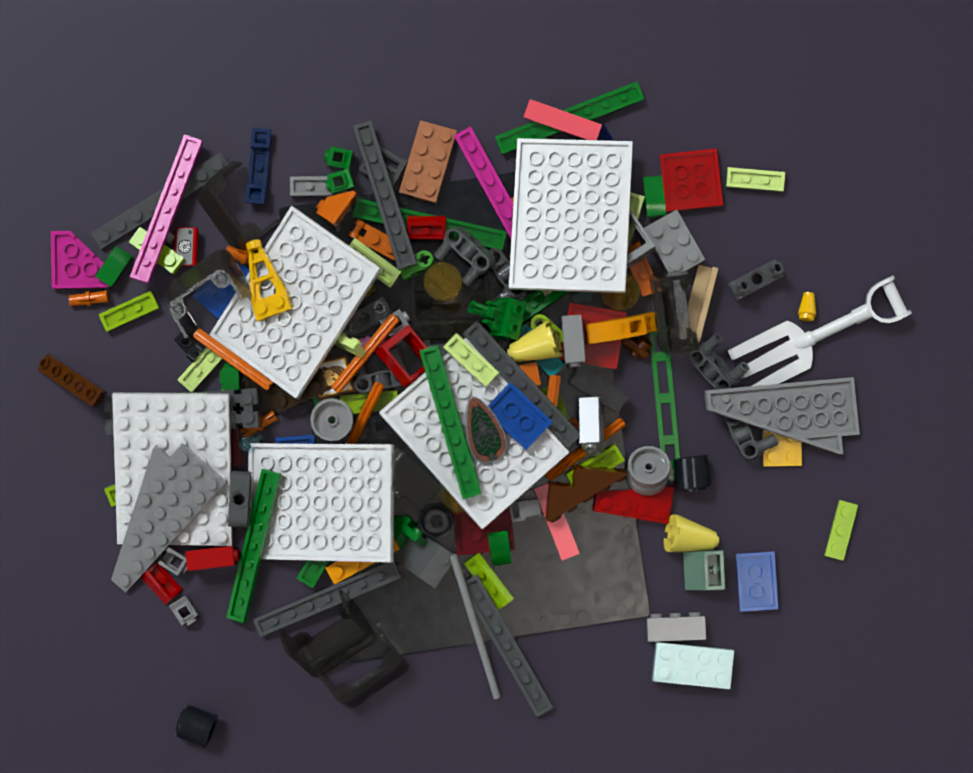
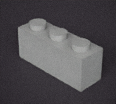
(676, 627)

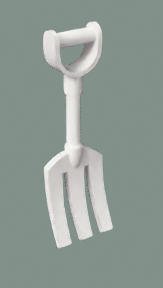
(801, 343)

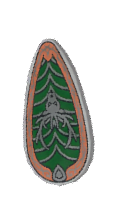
(483, 432)

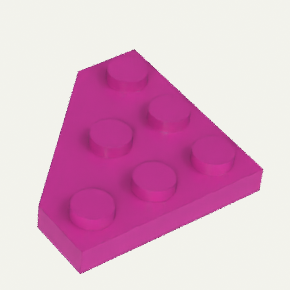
(73, 263)

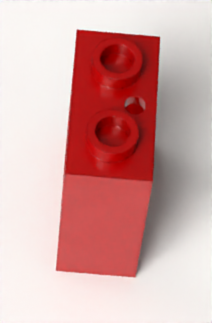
(415, 344)
(212, 557)

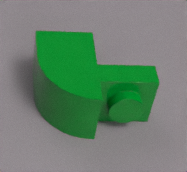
(407, 528)

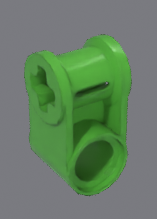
(420, 267)

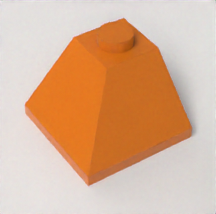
(336, 207)

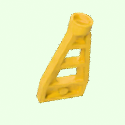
(271, 305)

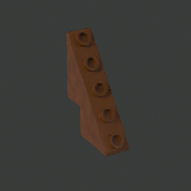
(72, 381)
(585, 484)

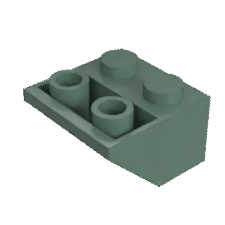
(704, 570)

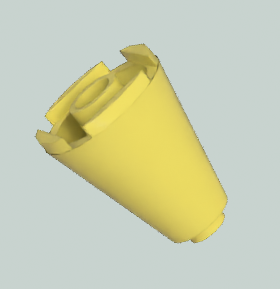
(537, 344)
(688, 536)

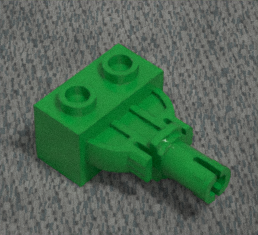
(504, 316)

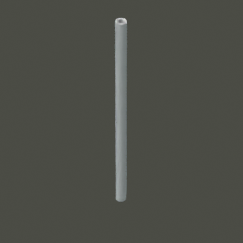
(475, 626)

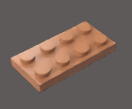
(427, 162)

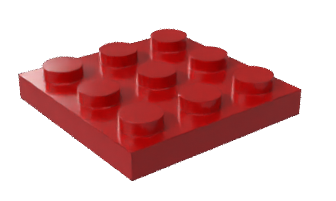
(691, 180)
(602, 353)

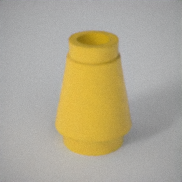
(807, 307)

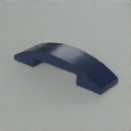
(258, 166)

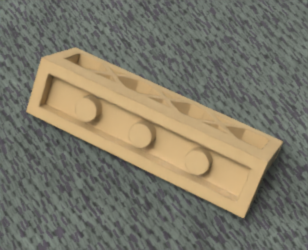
(700, 298)

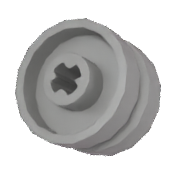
(334, 408)
(648, 470)

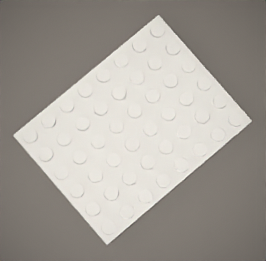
(571, 215)
(325, 290)
(168, 421)
(501, 482)
(329, 501)

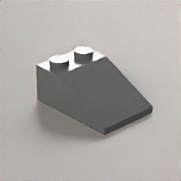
(425, 562)

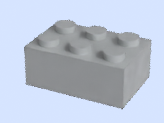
(674, 243)

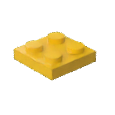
(786, 453)

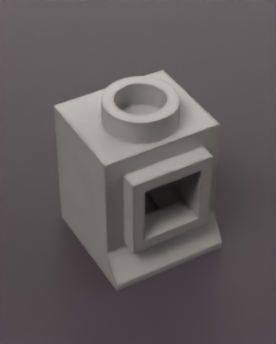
(404, 319)
(525, 510)
(170, 554)
(184, 601)

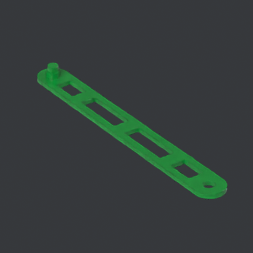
(665, 398)

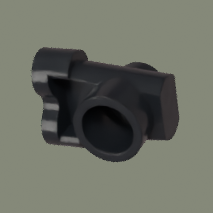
(192, 349)

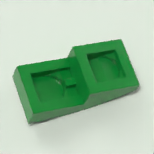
(654, 196)
(113, 266)
(500, 548)

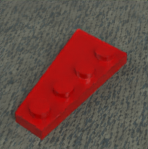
(634, 505)

